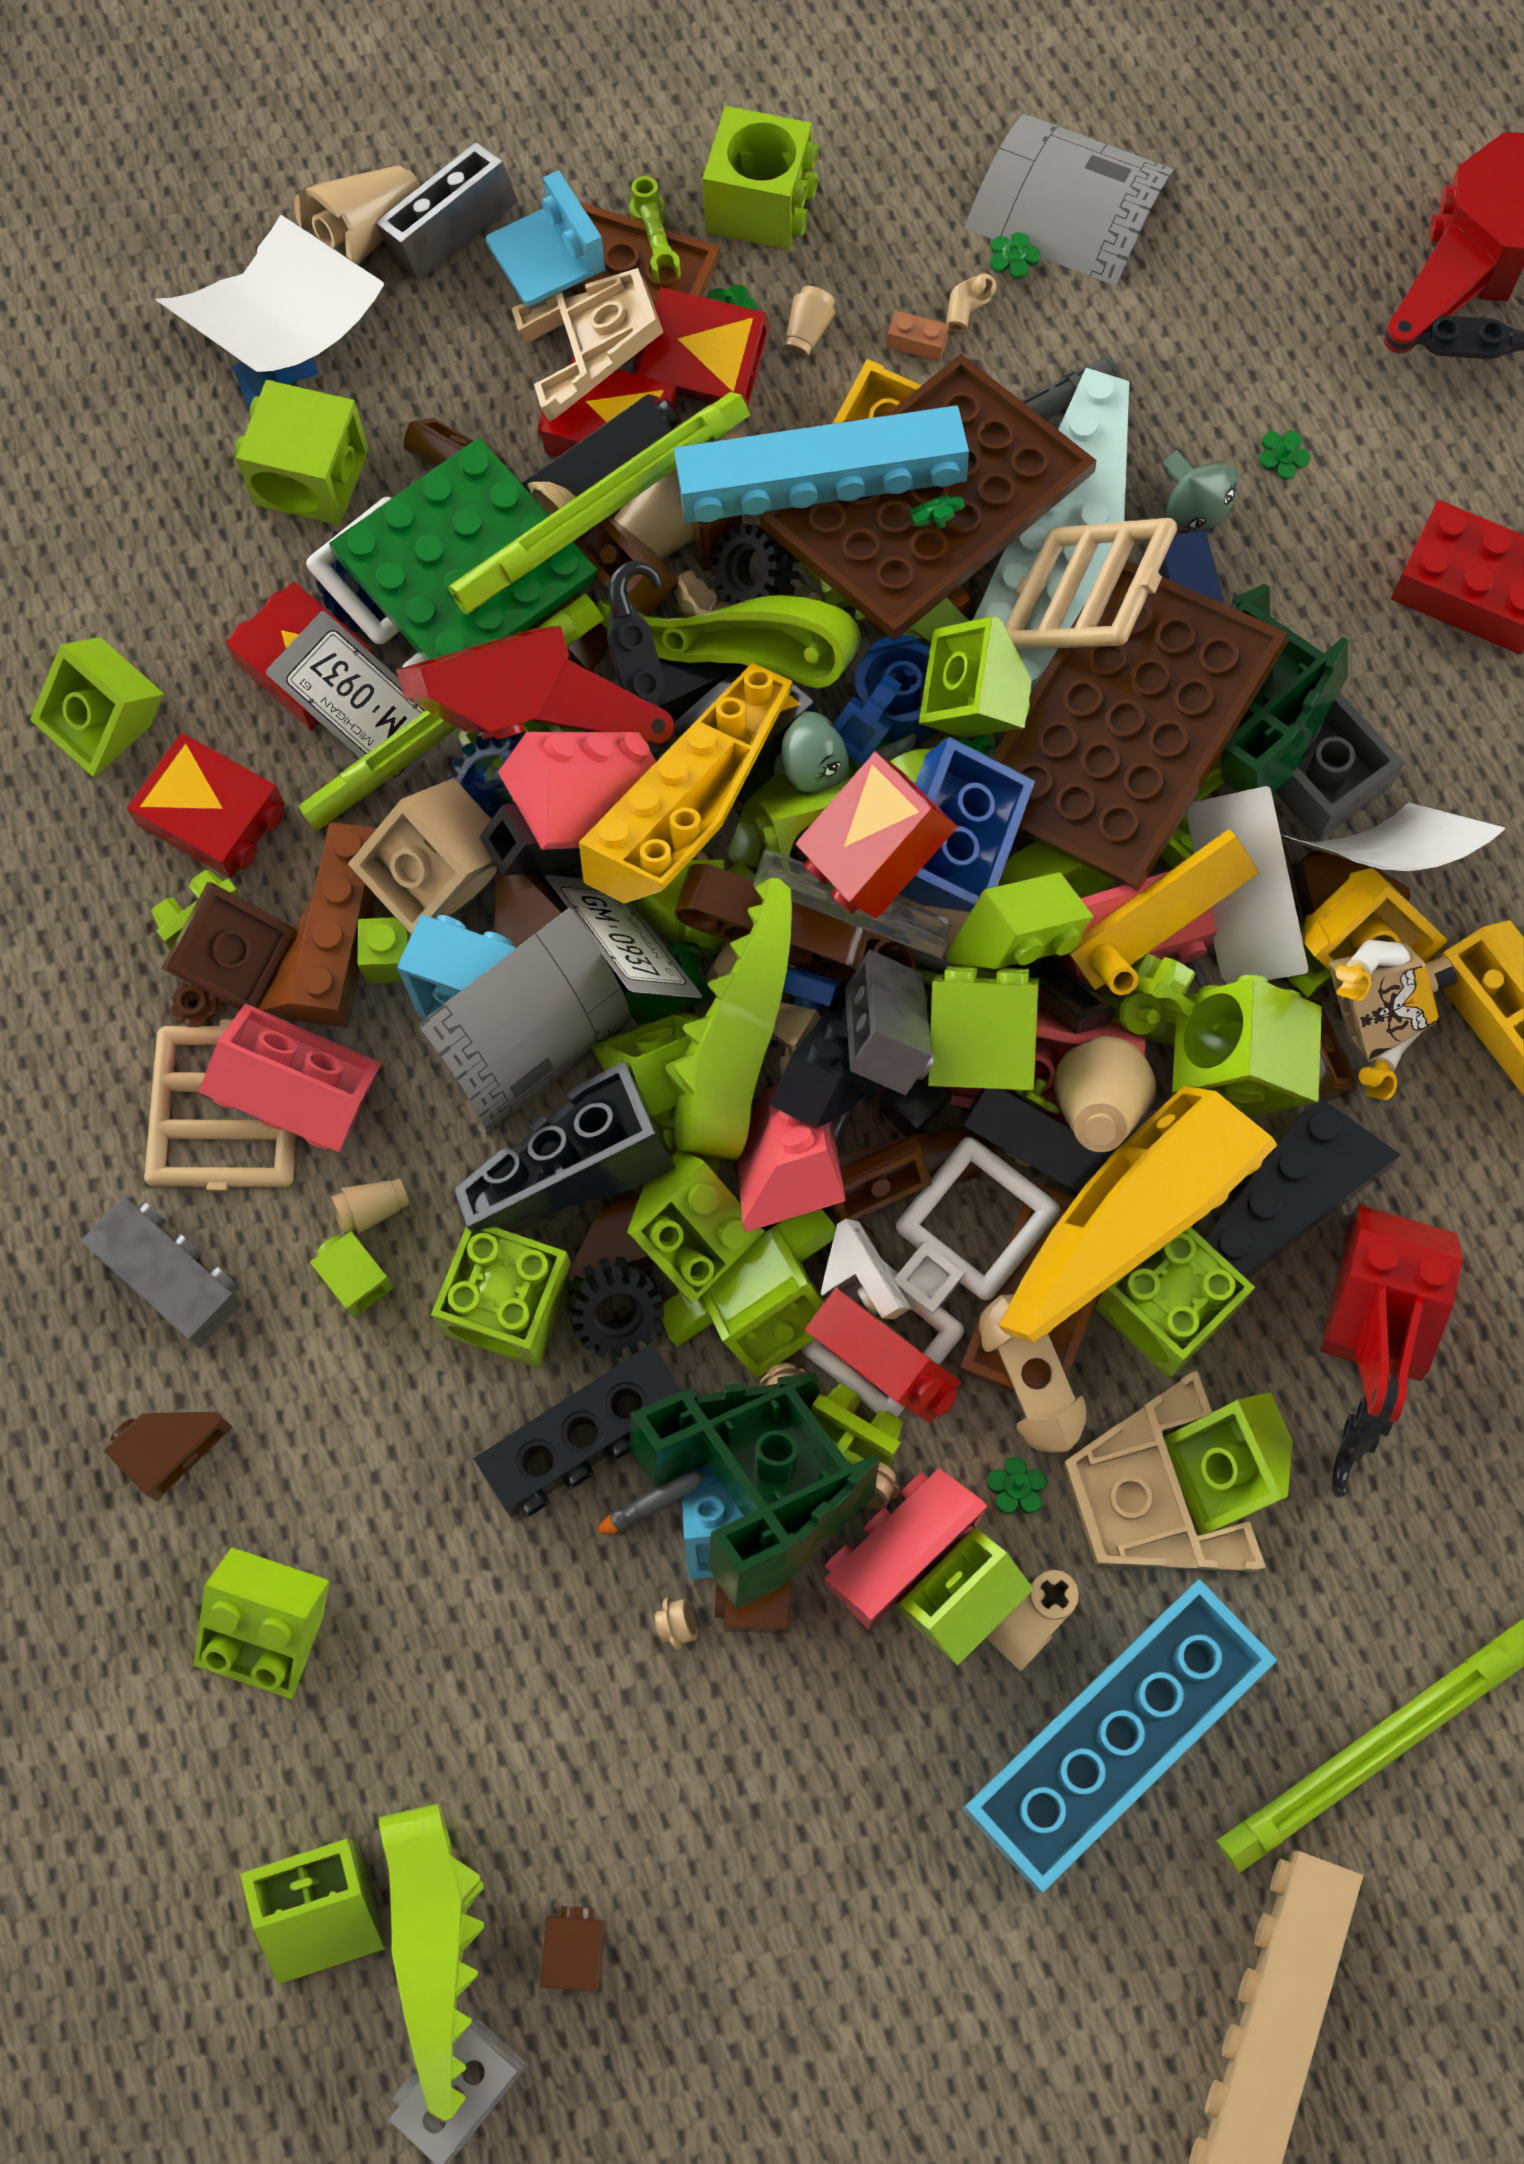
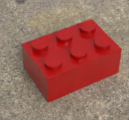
(1468, 576)

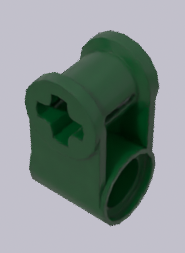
(649, 1007)

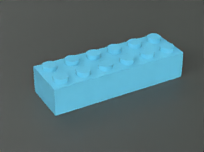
(1118, 1736)

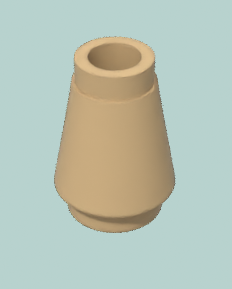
(808, 319)
(368, 1204)

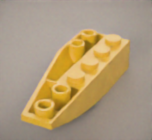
(685, 793)
(1492, 992)
(1138, 1203)

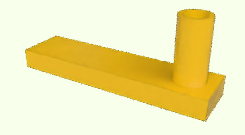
(1161, 912)

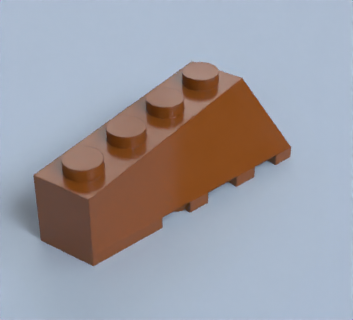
(321, 963)

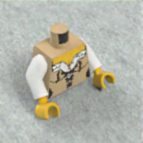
(1387, 1004)

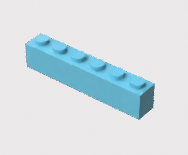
(822, 464)

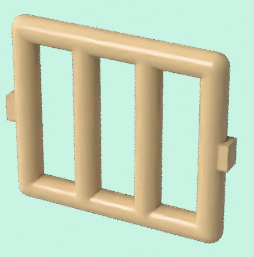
(1086, 540)
(163, 1128)

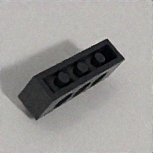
(594, 1404)

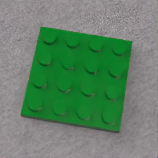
(441, 531)

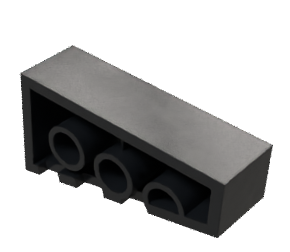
(818, 1074)
(1301, 1183)

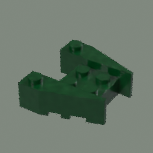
(1285, 708)
(772, 1464)

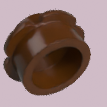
(196, 1016)

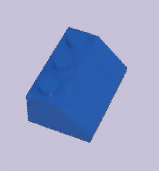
(986, 806)

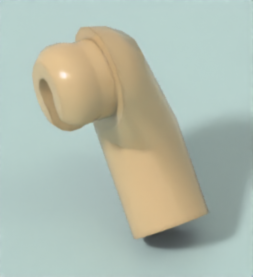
(967, 298)

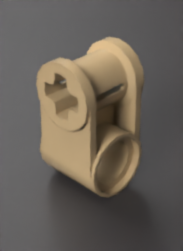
(1030, 1623)

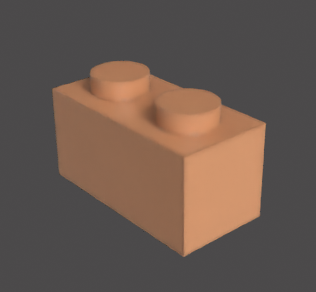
(917, 335)

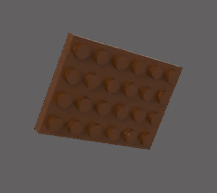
(904, 570)
(1136, 726)

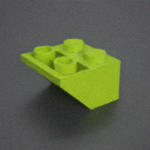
(690, 1225)
(965, 1595)
(259, 1621)
(313, 1910)

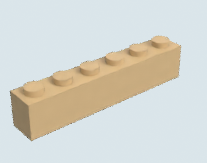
(1281, 2013)

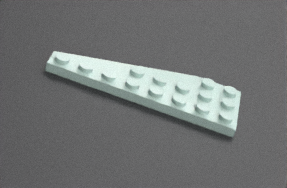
(1100, 427)

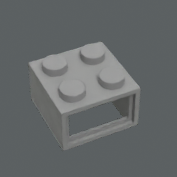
(501, 2070)

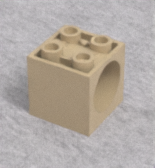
(428, 855)

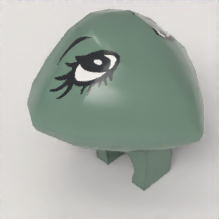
(1201, 494)
(812, 754)

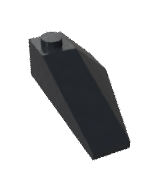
(583, 1152)

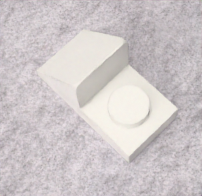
(856, 1260)

